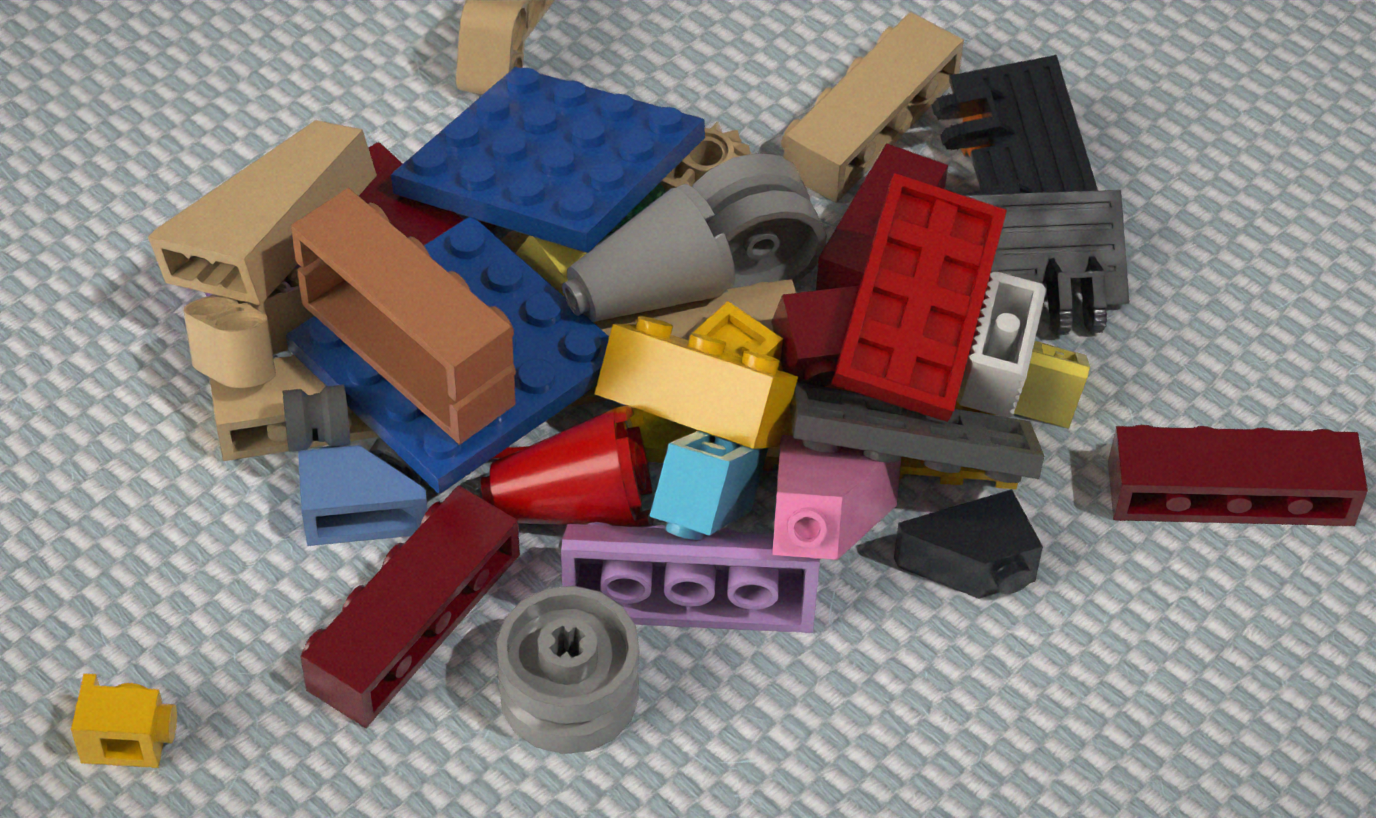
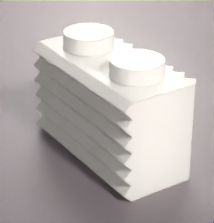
(1002, 344)

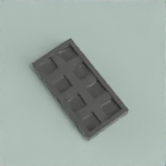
(885, 432)

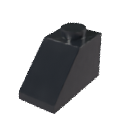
(972, 546)

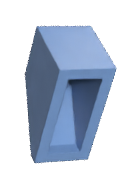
(356, 497)

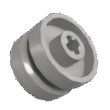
(764, 218)
(568, 669)

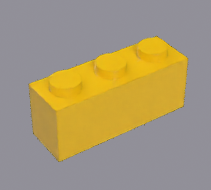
(697, 383)

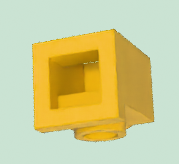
(121, 724)

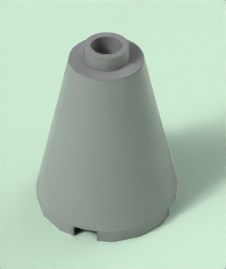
(653, 261)

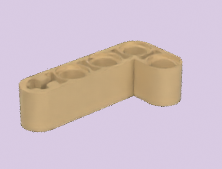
(494, 40)
(238, 338)

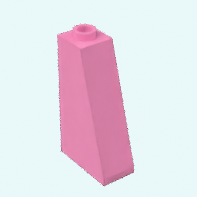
(829, 499)

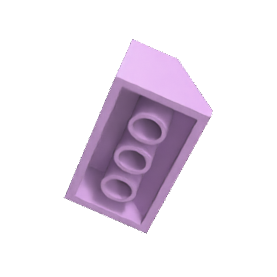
(685, 582)

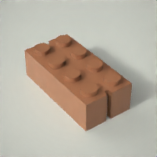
(405, 314)

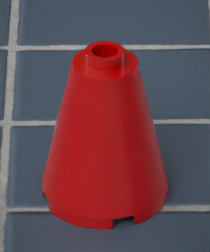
(576, 476)

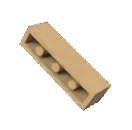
(872, 105)

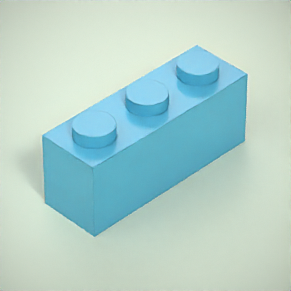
(706, 484)

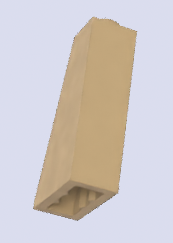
(241, 233)

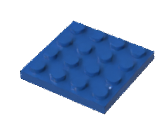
(549, 158)
(553, 358)

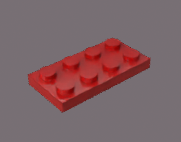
(920, 298)

